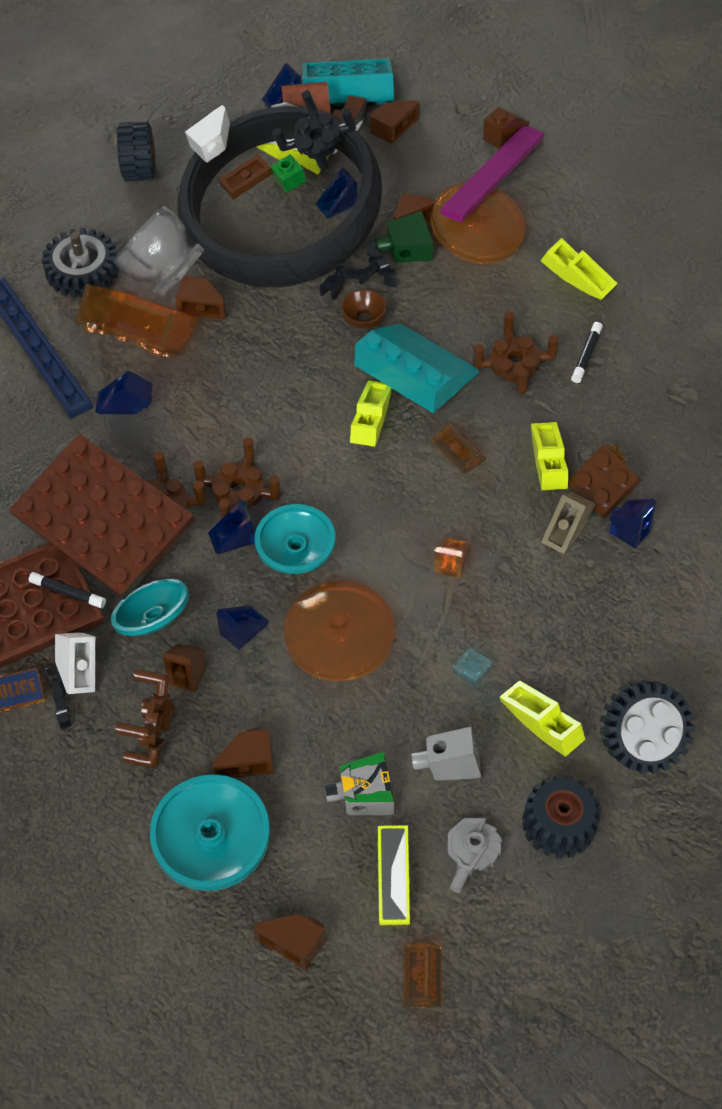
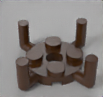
(514, 347)
(238, 473)
(174, 488)
(157, 719)

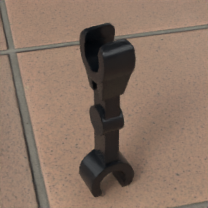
(56, 684)

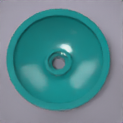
(292, 528)
(150, 607)

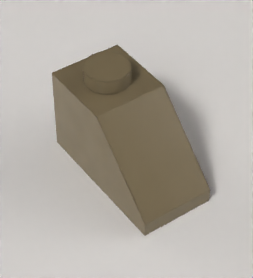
(567, 522)

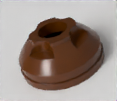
(363, 302)

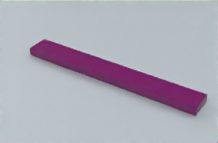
(491, 174)

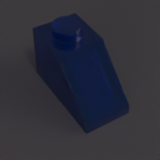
(124, 395)
(633, 521)

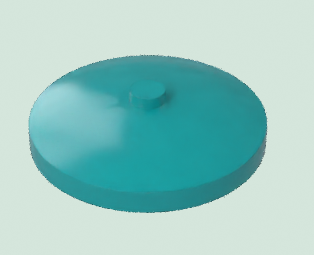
(210, 832)

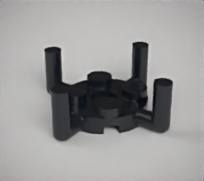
(313, 125)

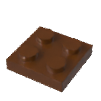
(604, 481)

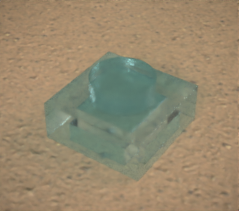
(472, 666)

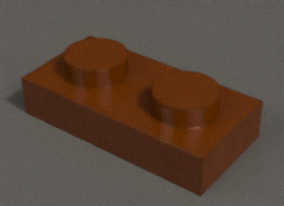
(245, 176)

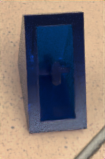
(285, 77)
(339, 195)
(233, 530)
(240, 624)

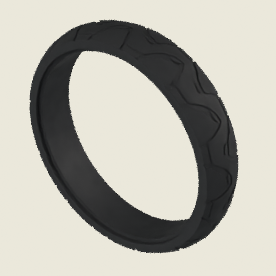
(295, 266)

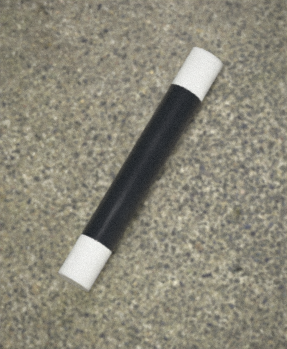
(586, 352)
(67, 590)

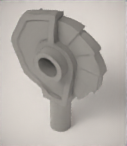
(472, 847)

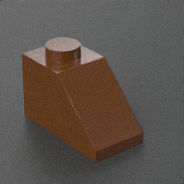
(394, 119)
(501, 126)
(200, 298)
(185, 666)
(246, 755)
(292, 937)

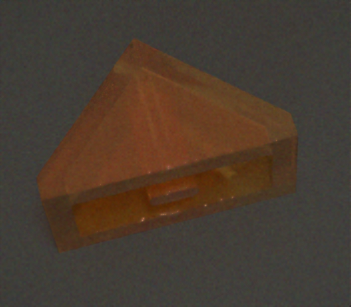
(451, 556)

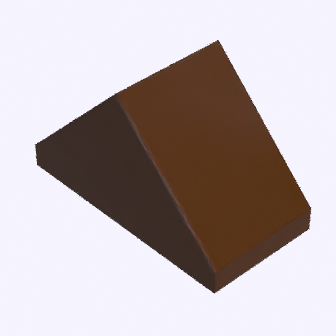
(414, 203)

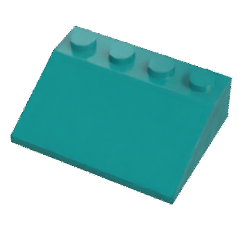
(357, 78)
(412, 365)

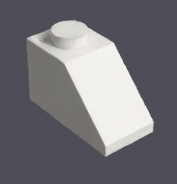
(210, 134)
(76, 661)

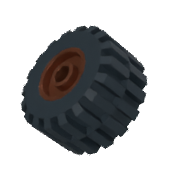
(136, 151)
(561, 816)

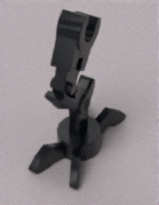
(378, 264)

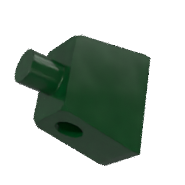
(407, 239)

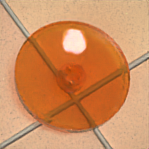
(487, 234)
(339, 631)

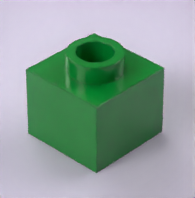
(288, 173)

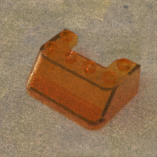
(134, 318)

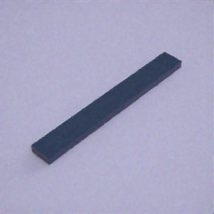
(42, 353)

